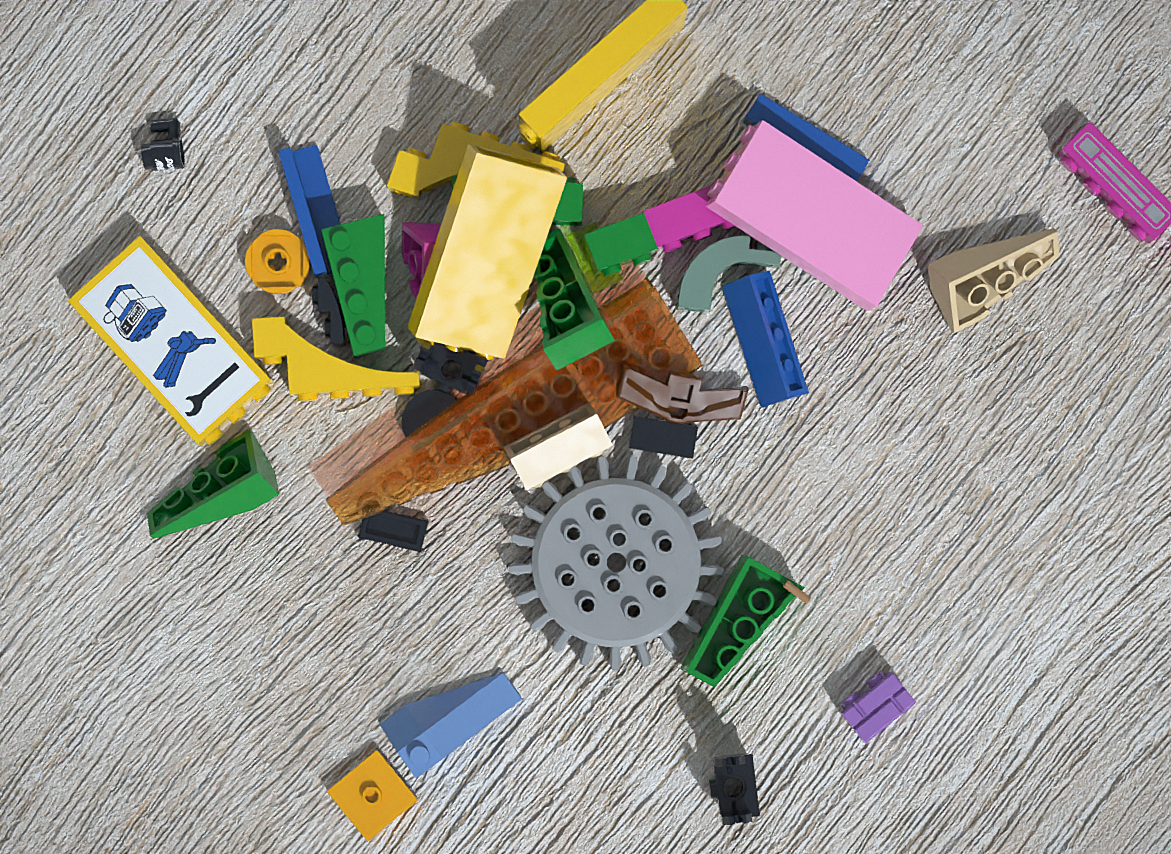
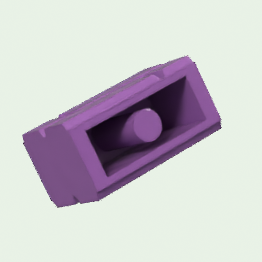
(876, 706)

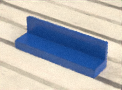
(808, 136)
(311, 201)
(765, 339)

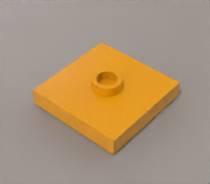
(372, 795)

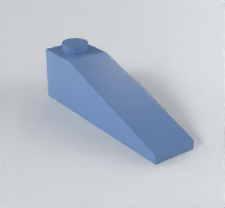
(441, 723)

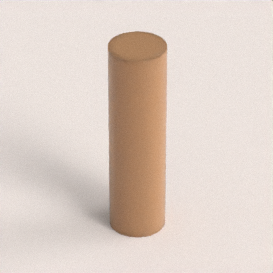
(797, 592)

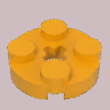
(264, 248)

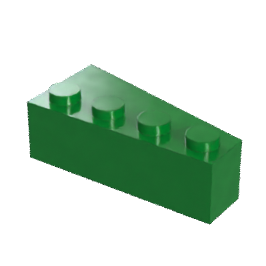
(358, 273)

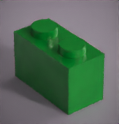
(619, 245)

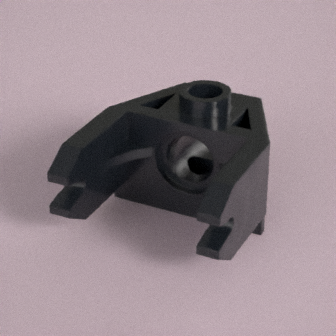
(435, 356)
(745, 804)

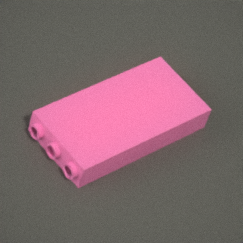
(813, 215)

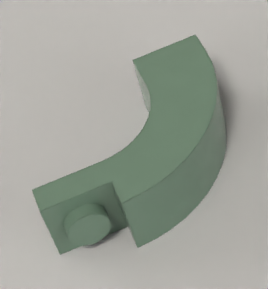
(703, 271)

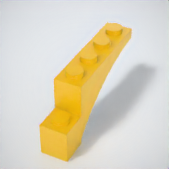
(417, 175)
(316, 372)

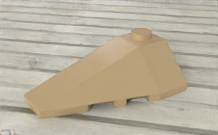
(979, 276)

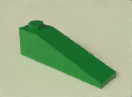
(227, 487)

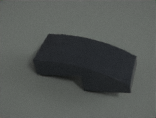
(327, 303)

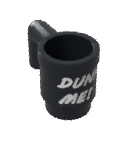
(164, 153)

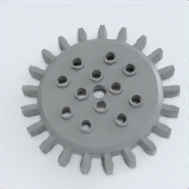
(623, 503)

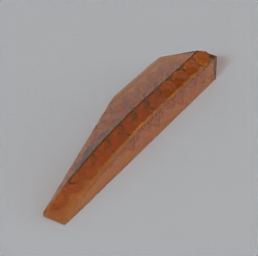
(527, 395)

